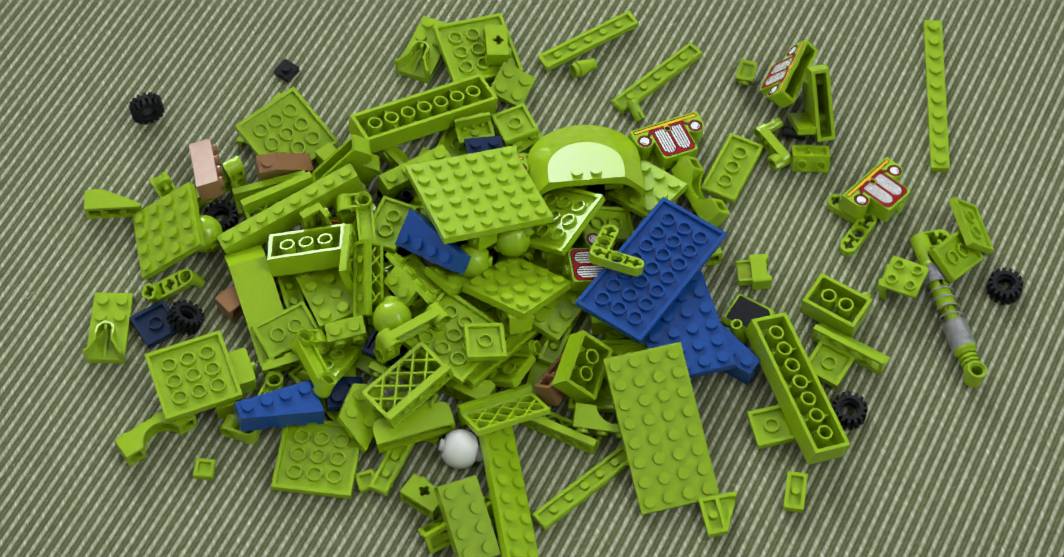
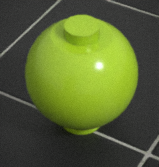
(211, 229)
(514, 242)
(478, 262)
(390, 314)

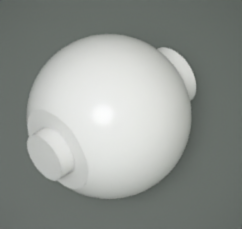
(460, 449)

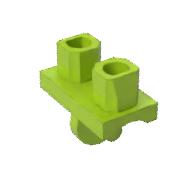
(162, 184)

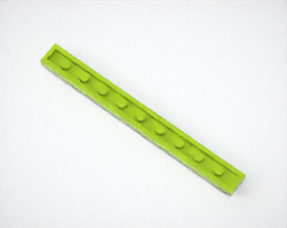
(936, 96)

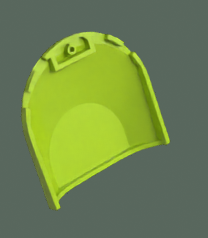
(584, 157)

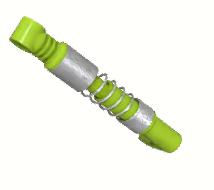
(956, 328)

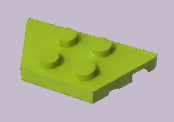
(359, 415)

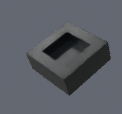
(286, 70)

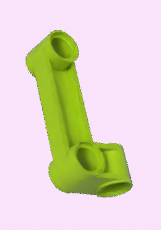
(233, 177)
(361, 207)
(389, 341)
(310, 346)
(230, 425)

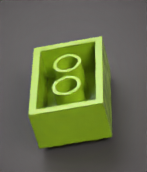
(836, 305)
(582, 367)

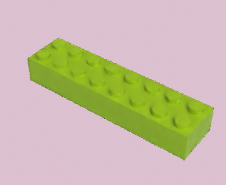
(423, 113)
(797, 388)

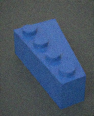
(421, 238)
(746, 362)
(280, 408)

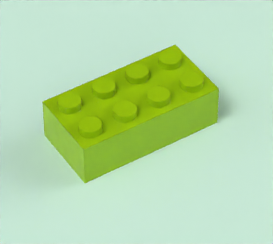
(305, 250)
(467, 518)

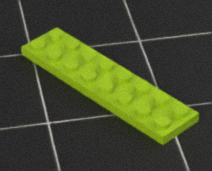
(508, 493)

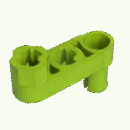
(779, 155)
(182, 279)

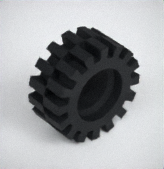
(146, 108)
(226, 209)
(1004, 295)
(185, 317)
(854, 401)

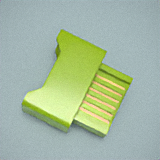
(754, 272)

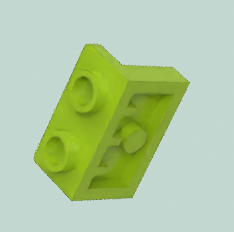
(810, 158)

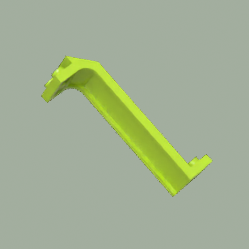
(258, 301)

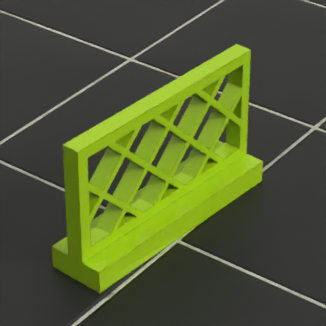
(421, 392)
(507, 402)

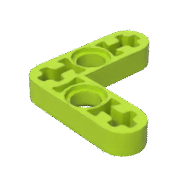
(858, 226)
(599, 253)

